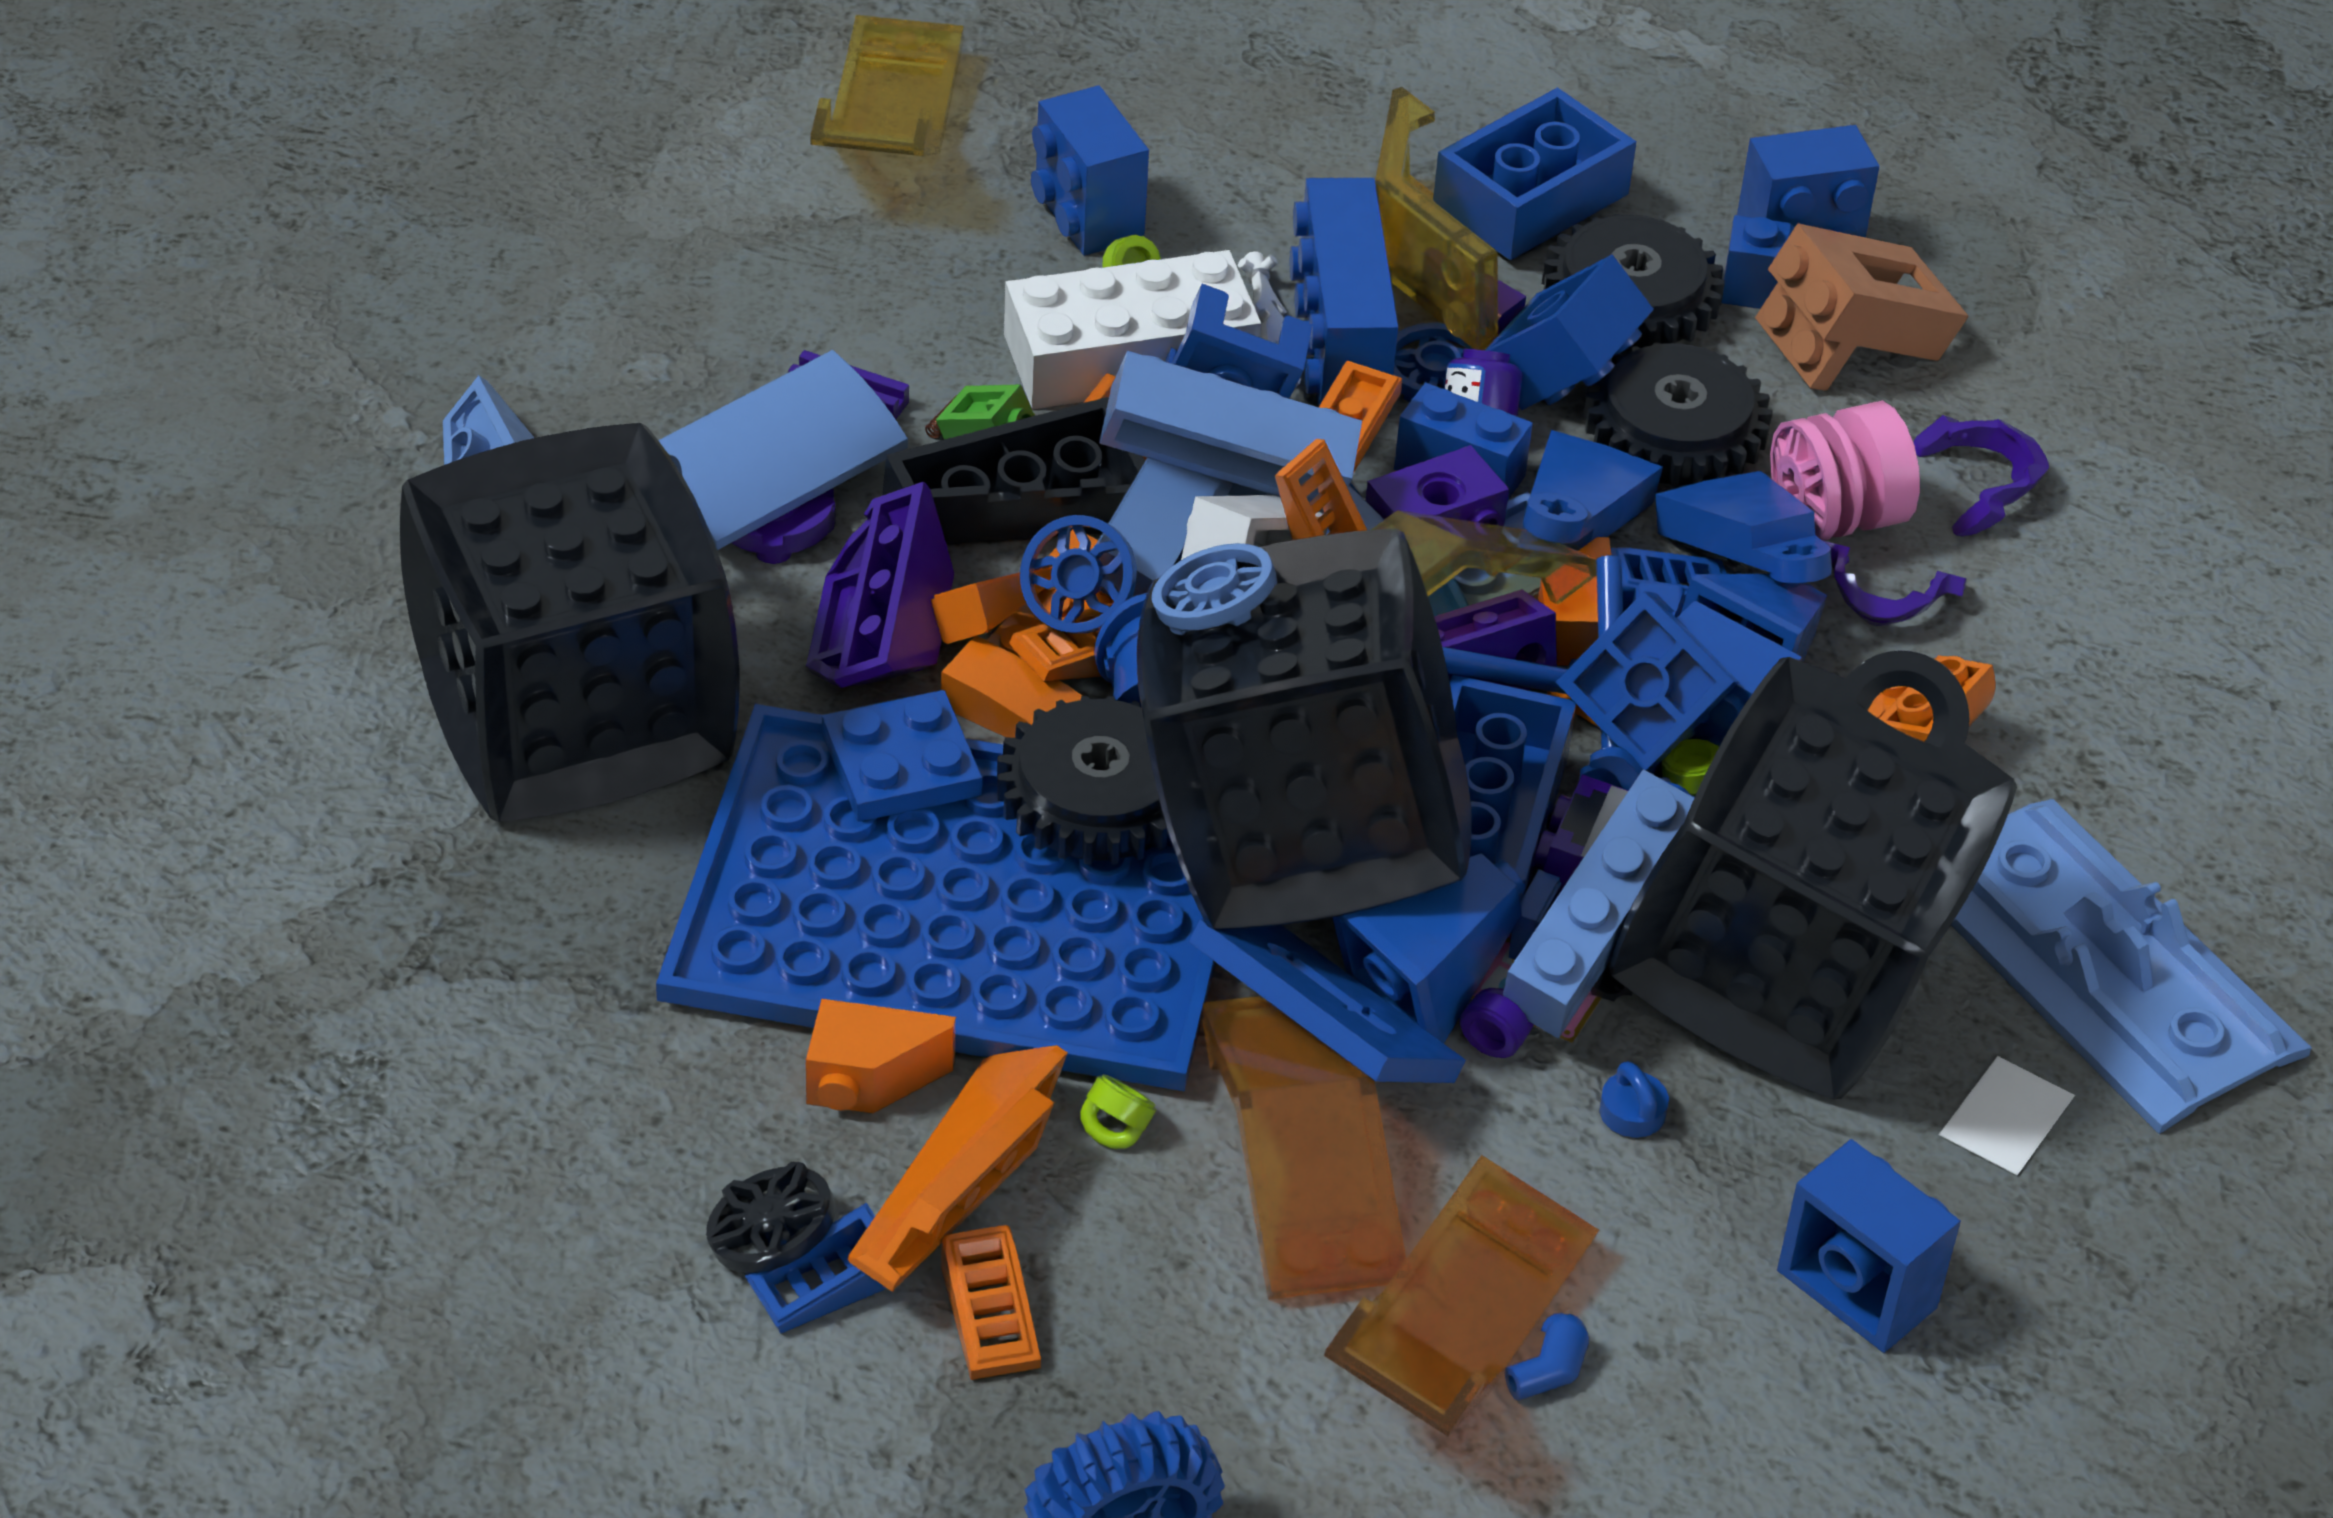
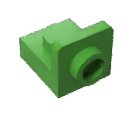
(983, 408)

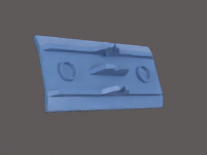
(2118, 970)

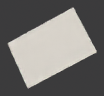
(2007, 1115)

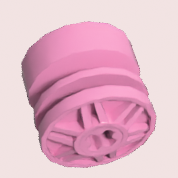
(1849, 468)

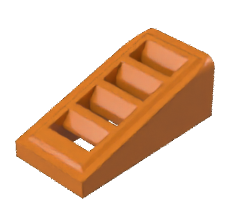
(1334, 497)
(980, 606)
(1076, 651)
(981, 1260)

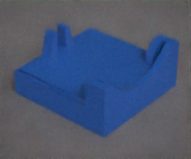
(1647, 681)

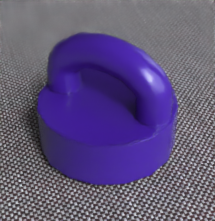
(1494, 1024)

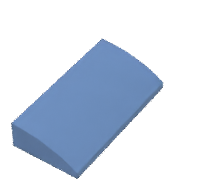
(783, 446)

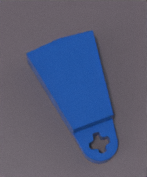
(1587, 490)
(1747, 522)

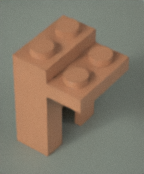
(1845, 294)

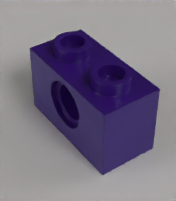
(1446, 486)

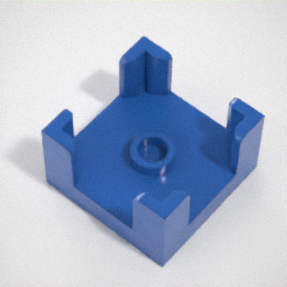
(1238, 355)

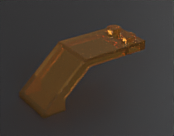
(1308, 1152)
(1464, 1297)

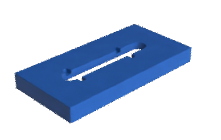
(1330, 1004)

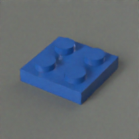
(901, 755)

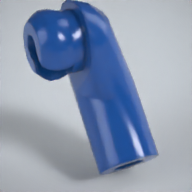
(1558, 1360)

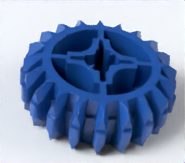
(1130, 1472)

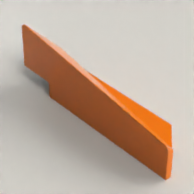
(963, 1162)

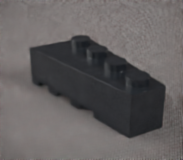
(1019, 475)

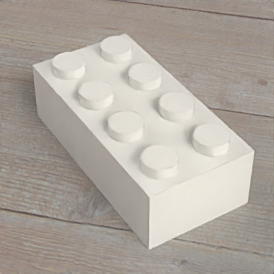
(1081, 323)

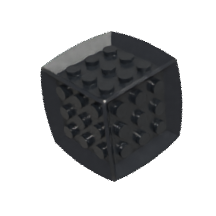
(570, 620)
(1313, 744)
(1816, 871)

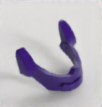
(1996, 435)
(1885, 611)

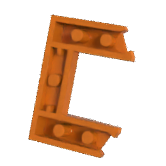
(994, 684)

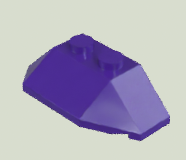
(879, 592)

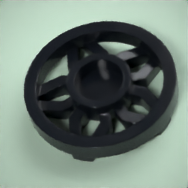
(770, 1218)

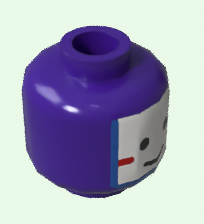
(1486, 379)

